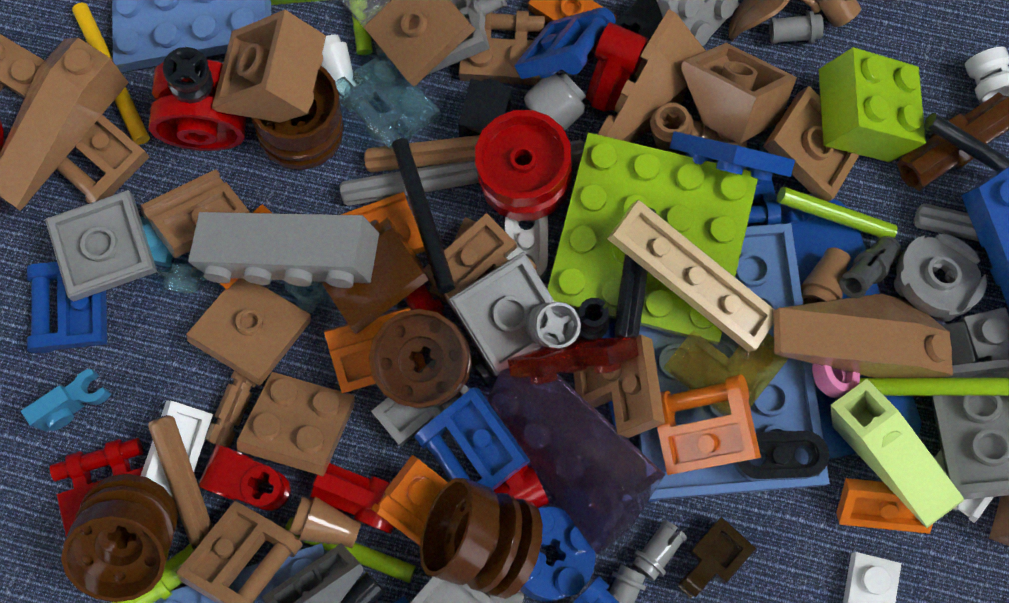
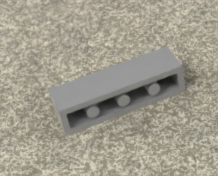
(284, 248)

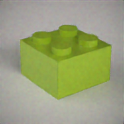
(871, 105)

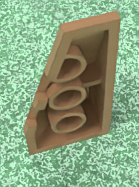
(657, 81)
(58, 110)
(865, 336)

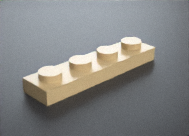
(693, 276)

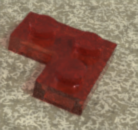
(546, 362)

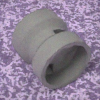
(561, 323)

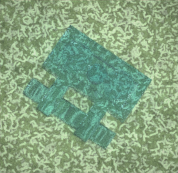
(397, 99)

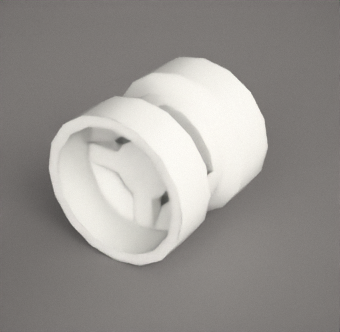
(990, 72)

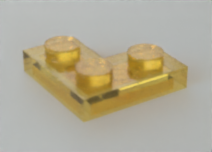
(703, 365)

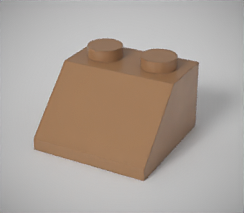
(270, 69)
(737, 91)

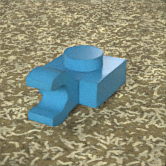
(58, 406)

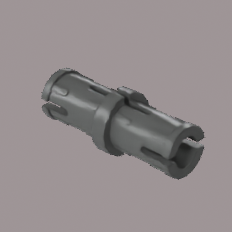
(870, 267)

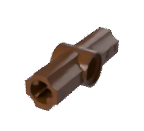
(938, 156)

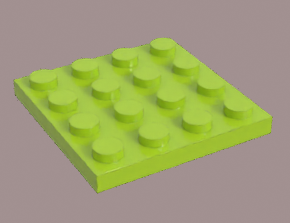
(695, 199)

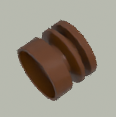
(309, 138)
(394, 353)
(120, 538)
(481, 538)

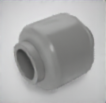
(557, 98)

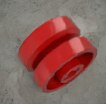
(193, 124)
(524, 164)

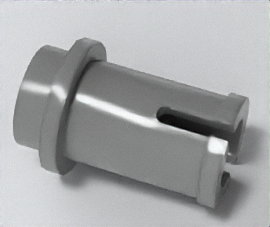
(796, 28)
(658, 551)
(627, 584)

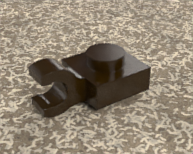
(719, 554)

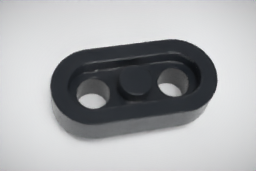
(779, 457)

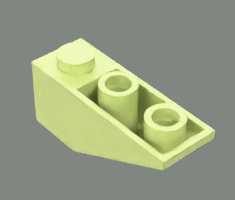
(894, 452)

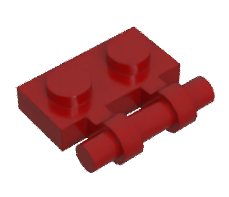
(78, 468)

